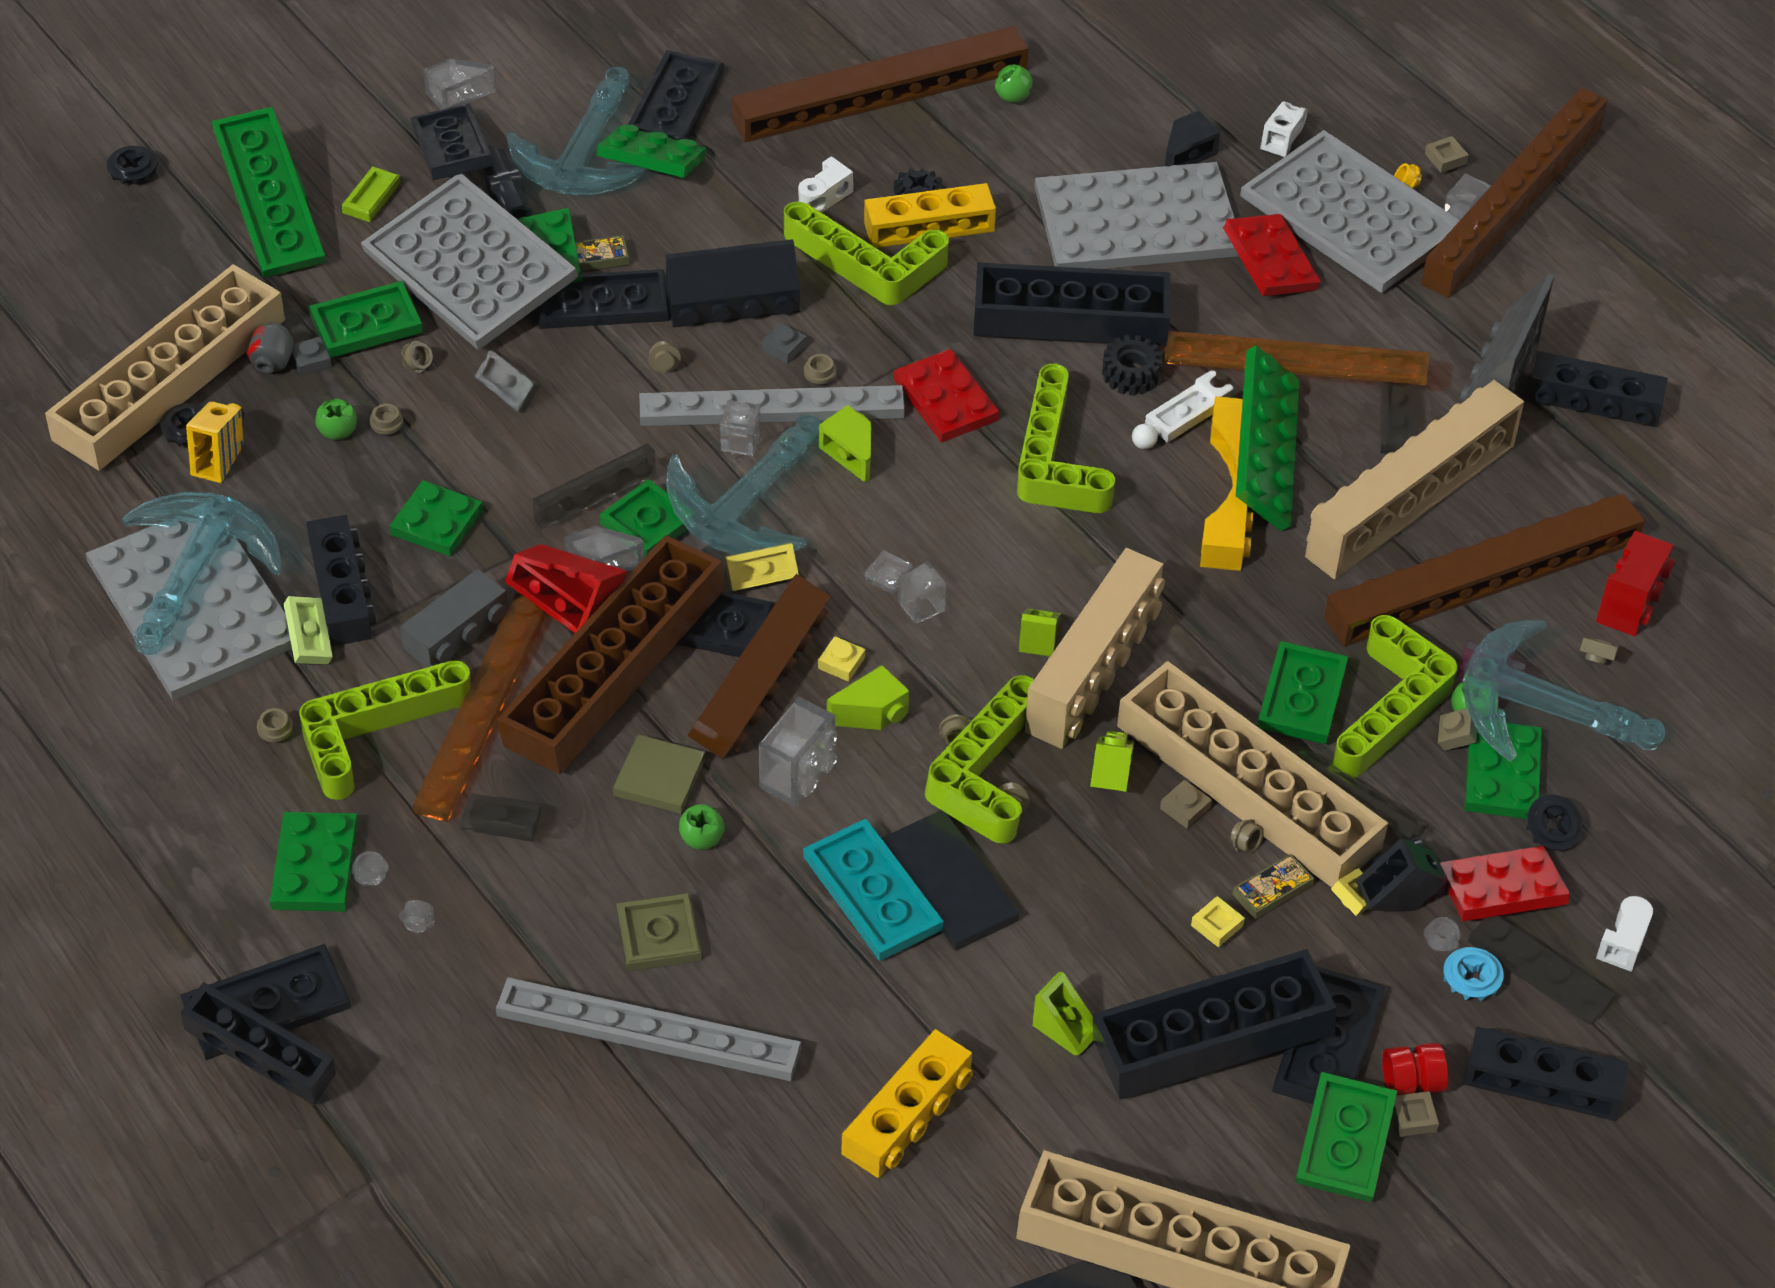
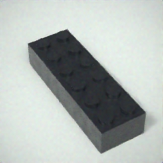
(1071, 303)
(1214, 1024)

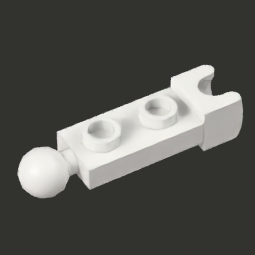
(1180, 412)

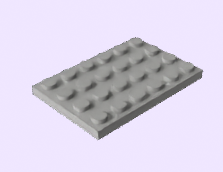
(1351, 210)
(1136, 216)
(469, 260)
(226, 618)

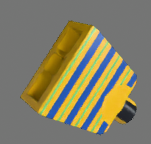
(214, 440)

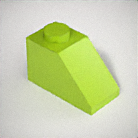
(848, 441)
(870, 702)

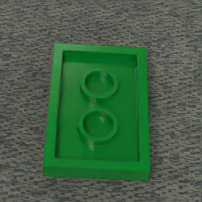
(651, 150)
(556, 231)
(366, 319)
(1302, 692)
(1500, 785)
(314, 861)
(1346, 1137)

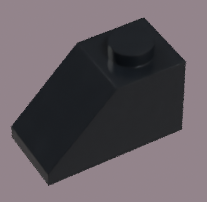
(1192, 140)

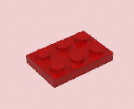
(1271, 255)
(946, 395)
(1504, 883)

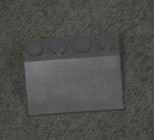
(1513, 341)

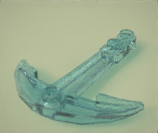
(570, 172)
(729, 509)
(213, 519)
(1500, 680)

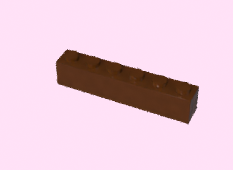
(759, 666)

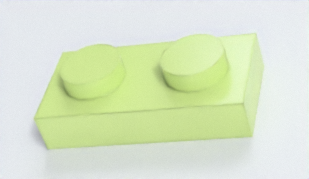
(308, 630)

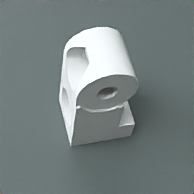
(1283, 128)
(827, 186)
(1632, 923)

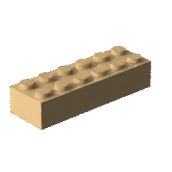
(1094, 649)

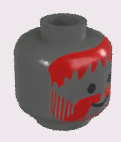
(271, 347)

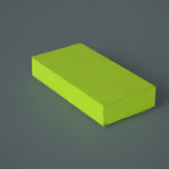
(371, 194)

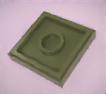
(659, 773)
(658, 932)

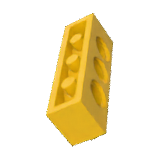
(950, 210)
(934, 1058)

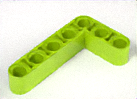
(862, 264)
(1052, 482)
(1426, 683)
(372, 708)
(954, 775)

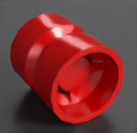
(1422, 1069)

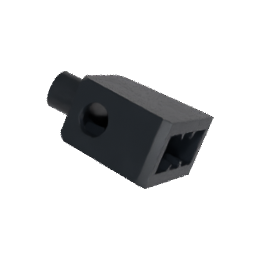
(1402, 878)

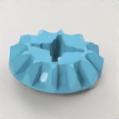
(1473, 960)

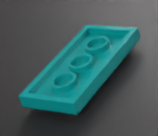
(873, 889)

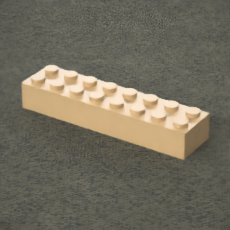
(163, 367)
(1413, 479)
(1251, 774)
(1168, 1233)

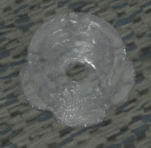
(370, 861)
(417, 916)
(1442, 927)

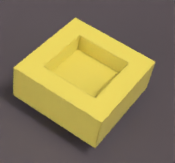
(841, 658)
(1349, 892)
(1217, 921)

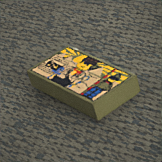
(602, 253)
(1273, 886)

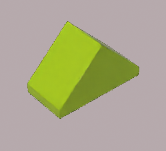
(1039, 631)
(1063, 1015)

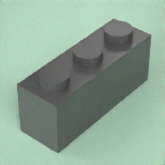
(454, 619)

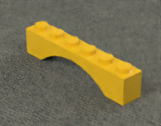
(1225, 529)

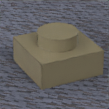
(1446, 154)
(1598, 650)
(1456, 730)
(1185, 804)
(1415, 1114)

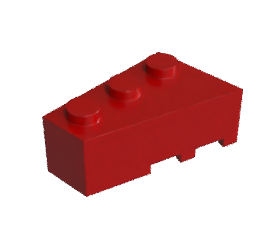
(563, 583)
(1636, 583)

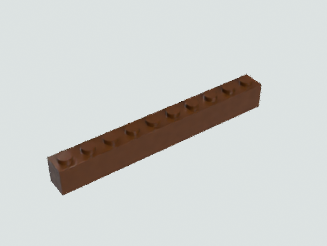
(877, 84)
(1513, 192)
(1484, 568)

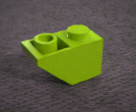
(1112, 761)

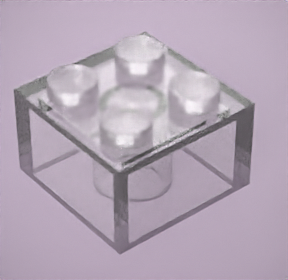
(797, 752)

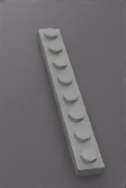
(775, 404)
(649, 1029)

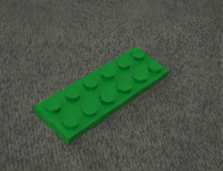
(268, 192)
(1268, 438)

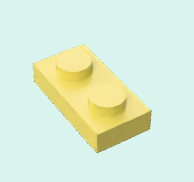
(761, 566)

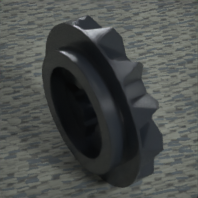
(135, 156)
(905, 182)
(172, 420)
(1568, 827)

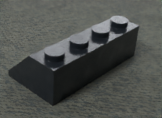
(732, 283)

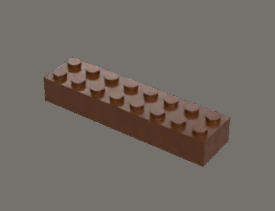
(611, 654)

